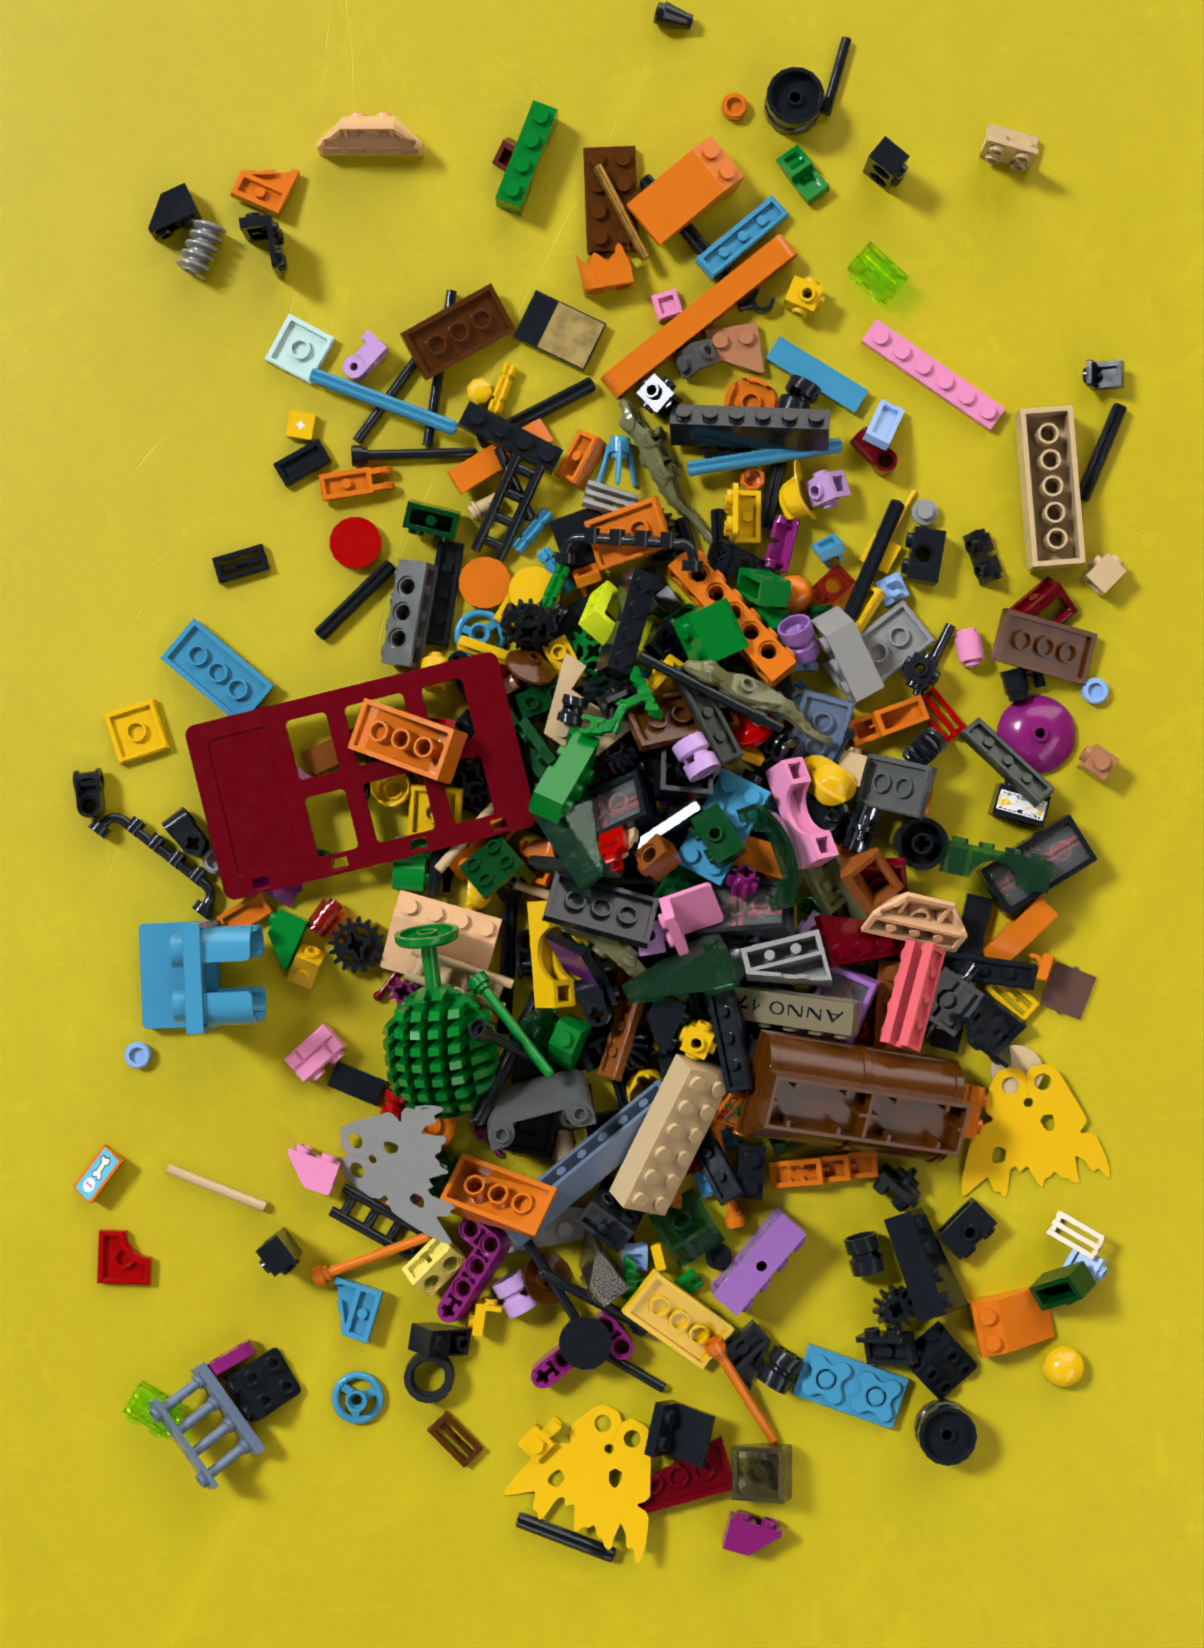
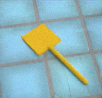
(893, 548)

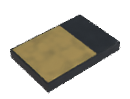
(559, 331)

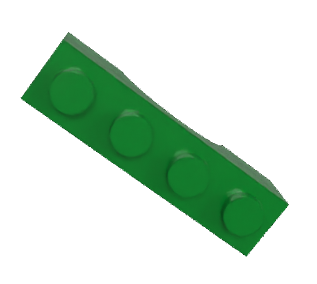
(525, 158)

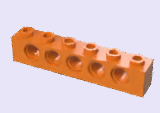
(769, 670)

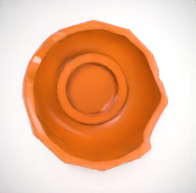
(800, 596)

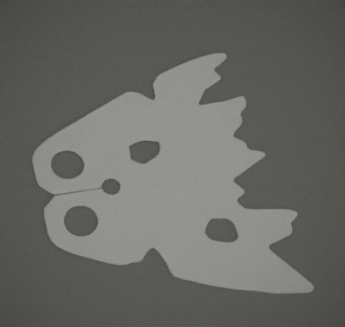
(401, 1172)

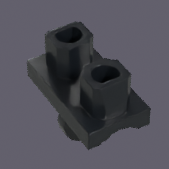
(861, 828)
(591, 1052)
(901, 1182)

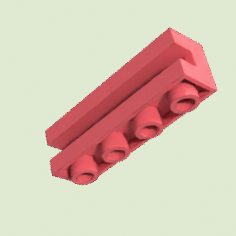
(912, 996)

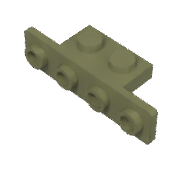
(831, 891)

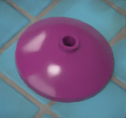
(1021, 721)

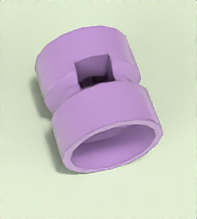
(695, 754)
(514, 1294)

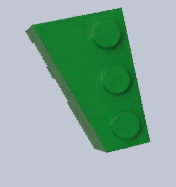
(566, 777)

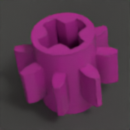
(742, 881)
(396, 994)

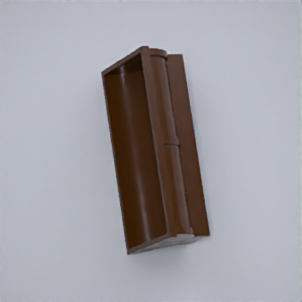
(855, 1097)

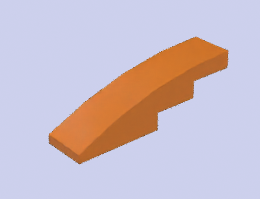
(485, 463)
(823, 1169)

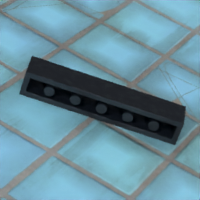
(750, 427)

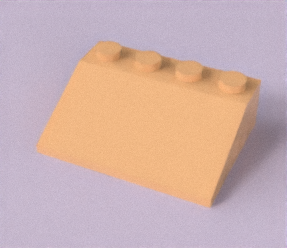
(473, 946)

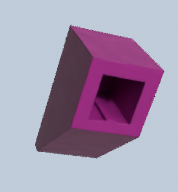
(749, 1534)

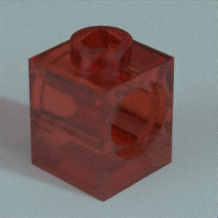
(837, 574)

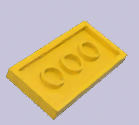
(675, 1317)

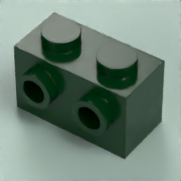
(431, 519)

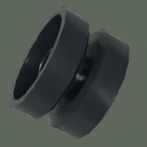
(799, 86)
(960, 1436)

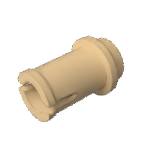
(479, 508)

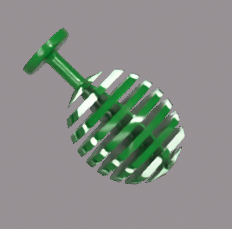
(429, 1036)

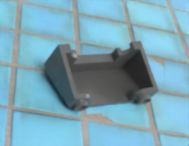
(539, 1097)

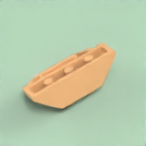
(370, 137)
(918, 919)

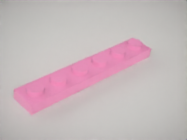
(932, 375)

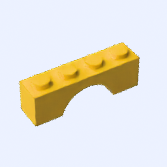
(550, 982)

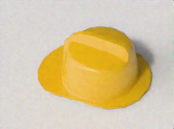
(794, 495)
(829, 781)

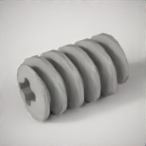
(199, 248)

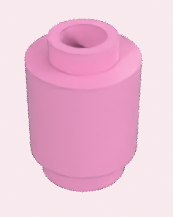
(969, 647)

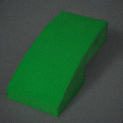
(802, 175)

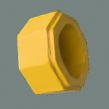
(479, 391)

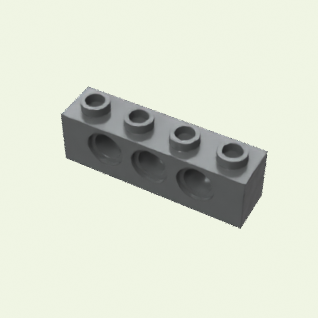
(415, 627)

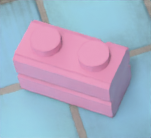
(315, 1053)

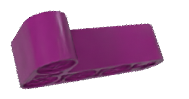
(470, 1271)
(617, 1332)

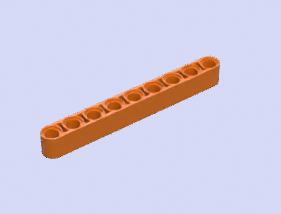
(699, 316)

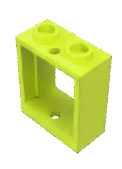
(598, 623)

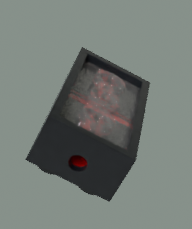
(625, 803)
(1062, 845)
(748, 917)

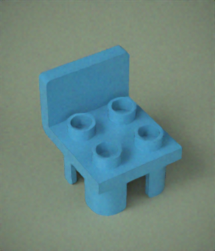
(184, 975)

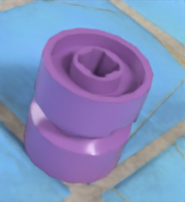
(799, 636)

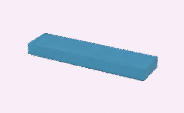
(741, 237)
(832, 383)

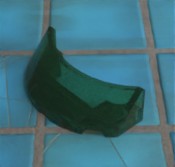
(784, 849)

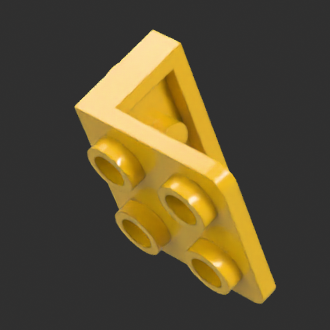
(744, 517)

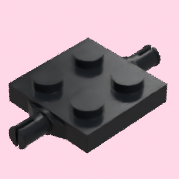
(954, 1000)

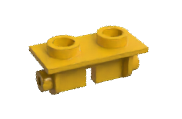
(555, 653)

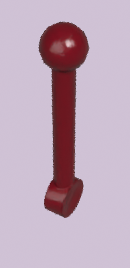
(378, 995)

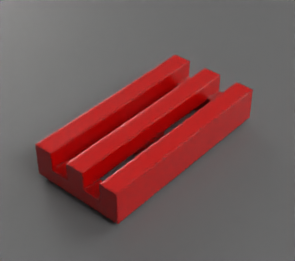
(953, 733)

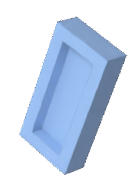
(883, 424)

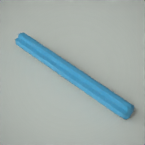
(383, 401)
(756, 458)

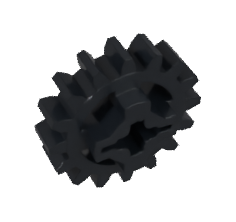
(529, 624)
(465, 778)
(352, 932)

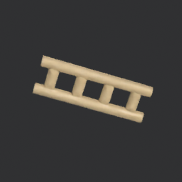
(448, 963)

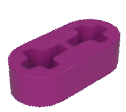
(231, 1357)

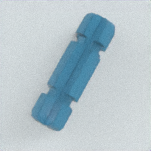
(532, 530)
(546, 556)

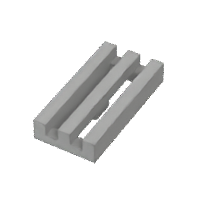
(609, 495)

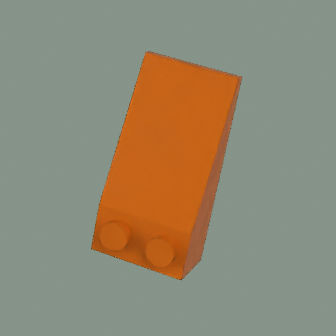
(686, 191)
(407, 741)
(497, 1196)

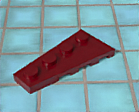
(848, 945)
(685, 1482)

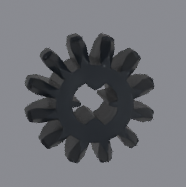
(925, 747)
(640, 1049)
(885, 1312)

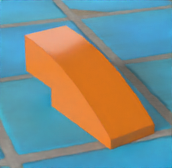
(888, 720)
(1020, 930)

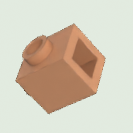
(1097, 762)

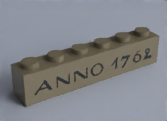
(798, 1010)

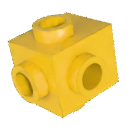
(804, 288)
(698, 1030)

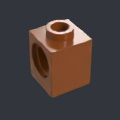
(657, 857)

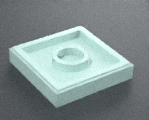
(299, 348)

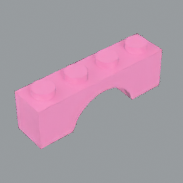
(789, 788)

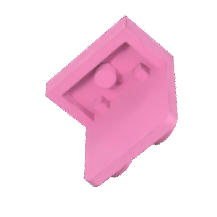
(688, 912)

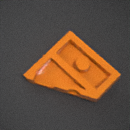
(265, 189)

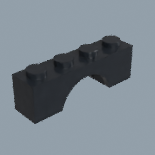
(621, 648)

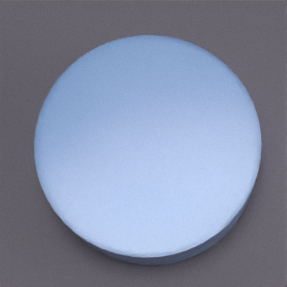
(1094, 691)
(138, 1054)

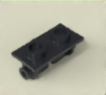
(985, 567)

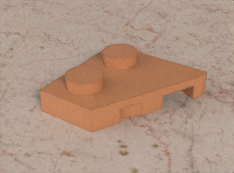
(738, 346)

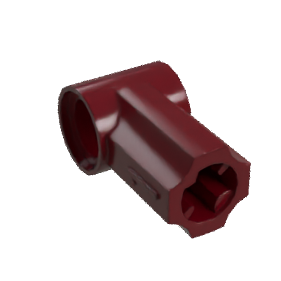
(872, 453)

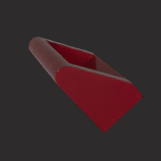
(1042, 596)

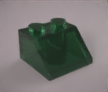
(687, 1231)

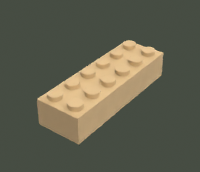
(1049, 487)
(669, 1136)

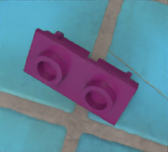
(780, 551)

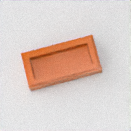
(246, 912)

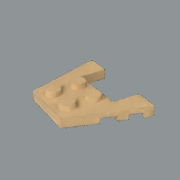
(556, 730)

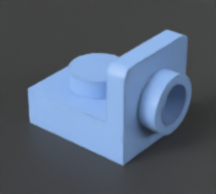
(1096, 1267)

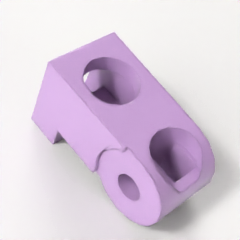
(365, 359)

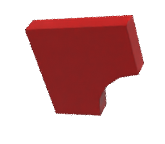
(120, 1261)

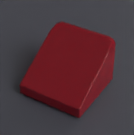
(504, 153)

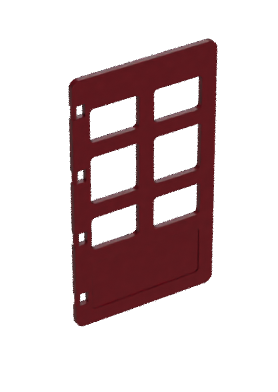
(259, 801)

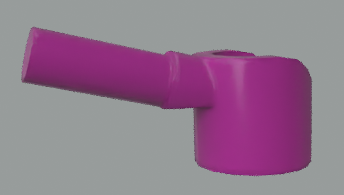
(481, 1133)

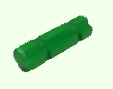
(555, 585)

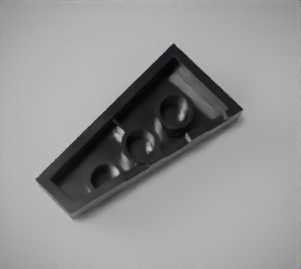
(924, 1266)

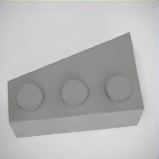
(848, 653)
(789, 961)

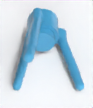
(619, 449)

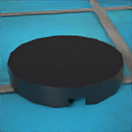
(585, 1342)

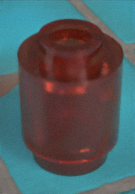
(325, 917)

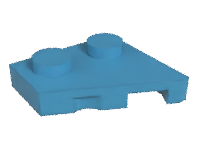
(358, 1308)

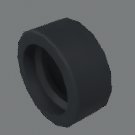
(433, 1396)

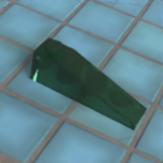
(576, 841)
(703, 969)

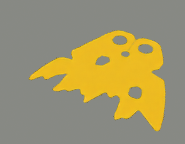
(1024, 1137)
(587, 1479)

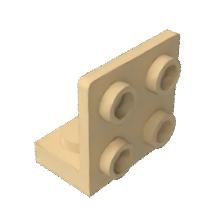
(1009, 147)

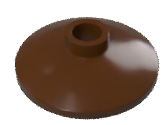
(530, 667)
(535, 1288)

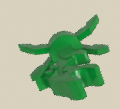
(601, 726)
(684, 1281)

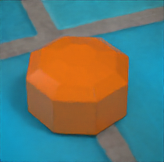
(752, 478)

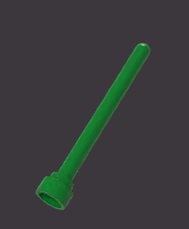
(481, 984)

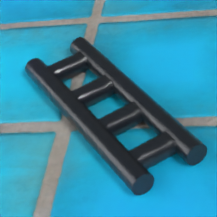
(524, 500)
(365, 1227)

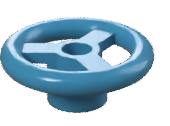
(462, 628)
(353, 1406)

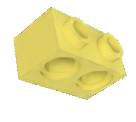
(434, 1266)

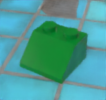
(710, 632)

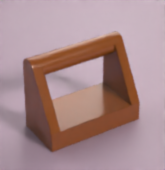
(859, 888)

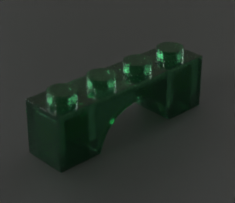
(1029, 872)

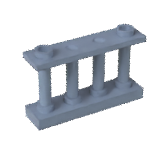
(232, 1422)

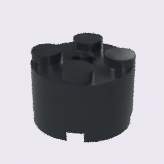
(909, 832)

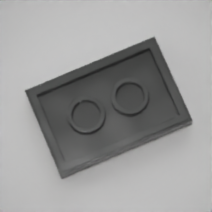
(895, 785)

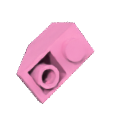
(315, 1170)

